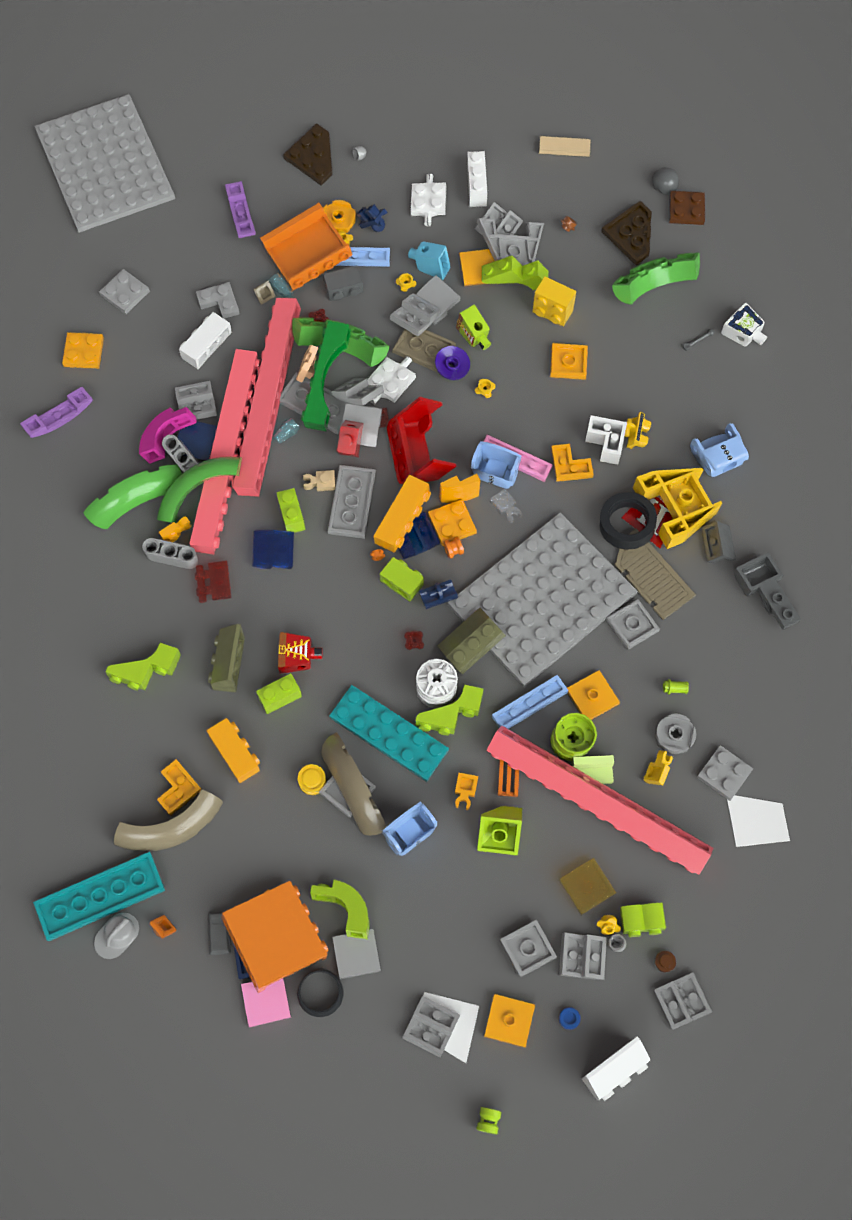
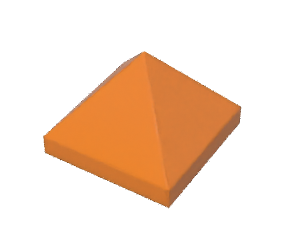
(162, 926)

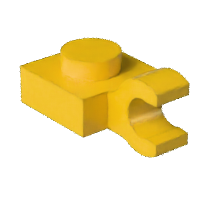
(658, 771)

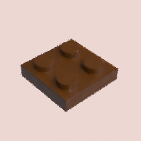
(687, 207)

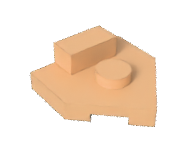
(307, 365)

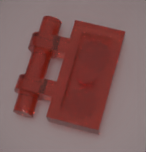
(219, 581)

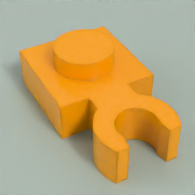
(173, 531)
(466, 788)

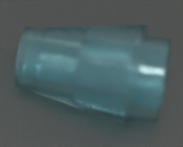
(281, 285)
(286, 430)

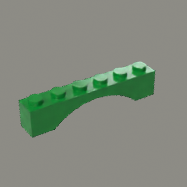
(335, 341)

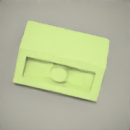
(596, 767)

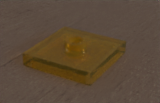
(587, 886)

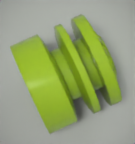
(581, 730)

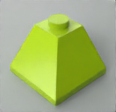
(500, 830)

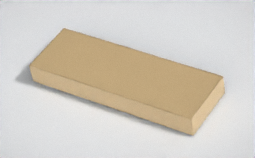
(564, 146)

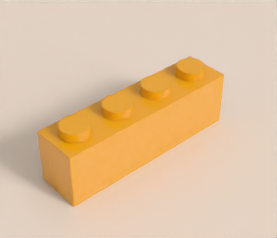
(402, 513)

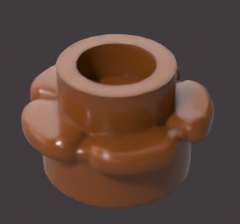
(568, 223)

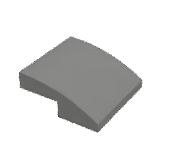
(505, 222)
(439, 295)
(415, 314)
(357, 391)
(197, 399)
(370, 417)
(582, 956)
(683, 1001)
(431, 1026)

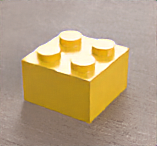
(554, 301)

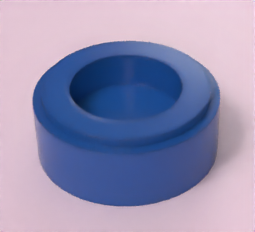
(569, 1018)

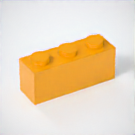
(234, 750)

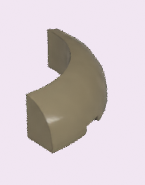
(352, 786)
(171, 832)

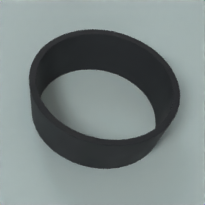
(331, 1010)

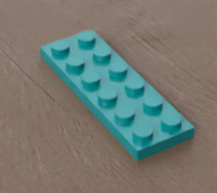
(389, 733)
(99, 896)

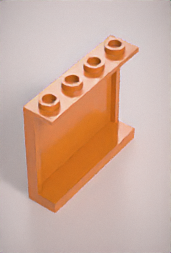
(306, 246)
(274, 935)

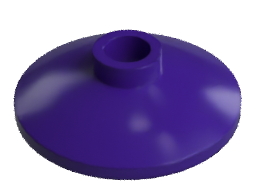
(455, 356)

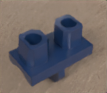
(372, 217)
(438, 594)

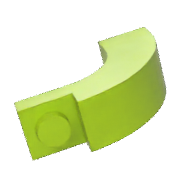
(351, 901)

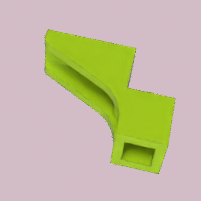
(511, 271)
(138, 673)
(445, 718)

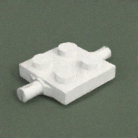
(428, 199)
(393, 377)

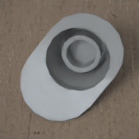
(116, 935)

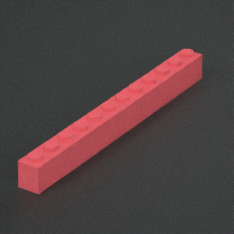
(266, 398)
(226, 444)
(600, 800)

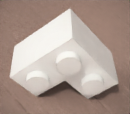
(609, 434)

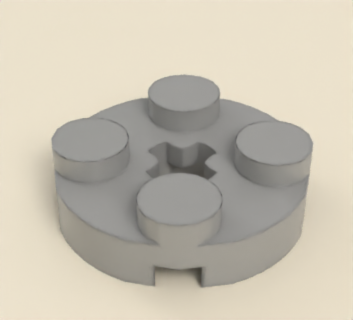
(684, 727)

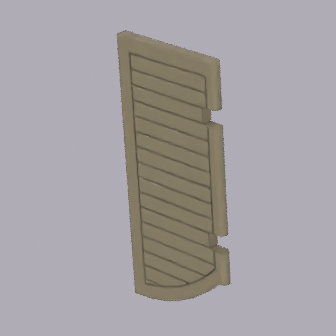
(654, 578)

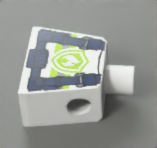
(744, 326)

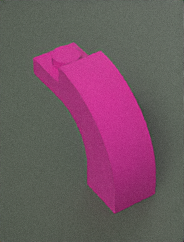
(162, 425)

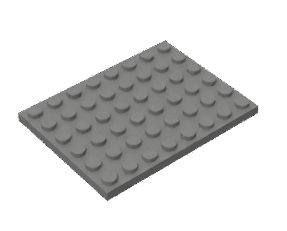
(104, 163)
(545, 597)

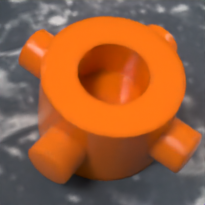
(377, 555)

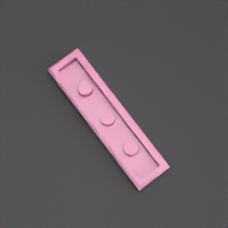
(529, 464)

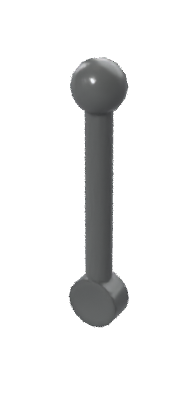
(686, 346)

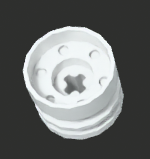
(435, 693)

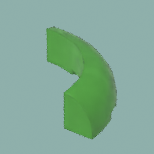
(655, 274)
(360, 345)
(191, 479)
(130, 494)

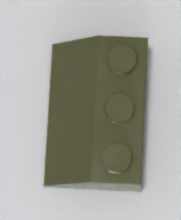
(471, 640)
(227, 658)

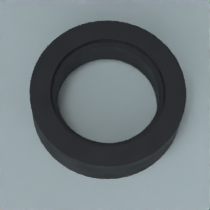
(634, 501)

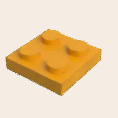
(83, 350)
(452, 521)

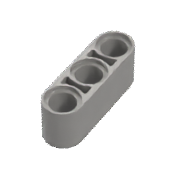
(179, 450)
(164, 547)

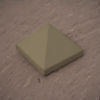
(264, 292)

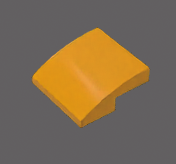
(471, 265)
(455, 490)

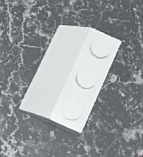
(617, 1069)

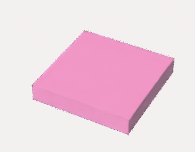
(266, 1005)

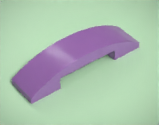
(240, 209)
(59, 415)

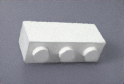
(477, 179)
(205, 340)

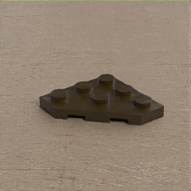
(312, 154)
(631, 232)

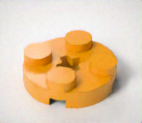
(345, 210)

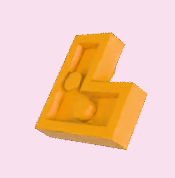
(569, 469)
(182, 788)

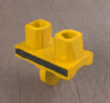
(634, 429)

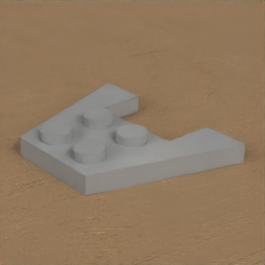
(520, 247)

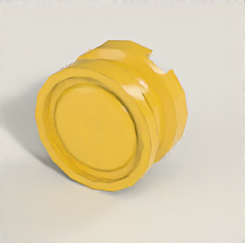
(311, 779)

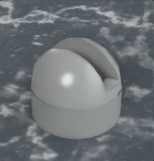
(358, 153)
(618, 939)

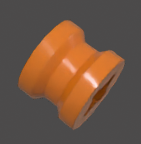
(453, 547)

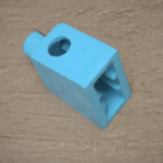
(431, 259)

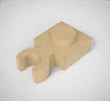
(323, 481)

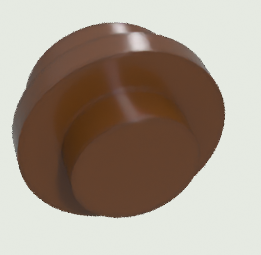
(665, 961)

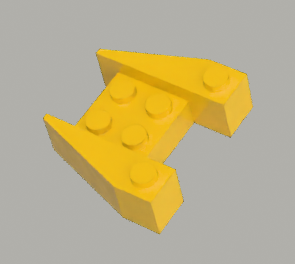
(683, 499)

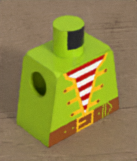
(473, 327)

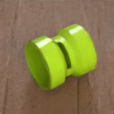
(488, 1115)

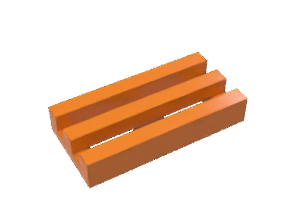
(508, 783)

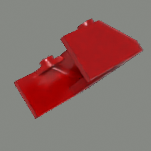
(409, 445)

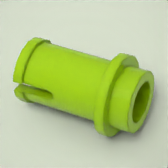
(675, 687)

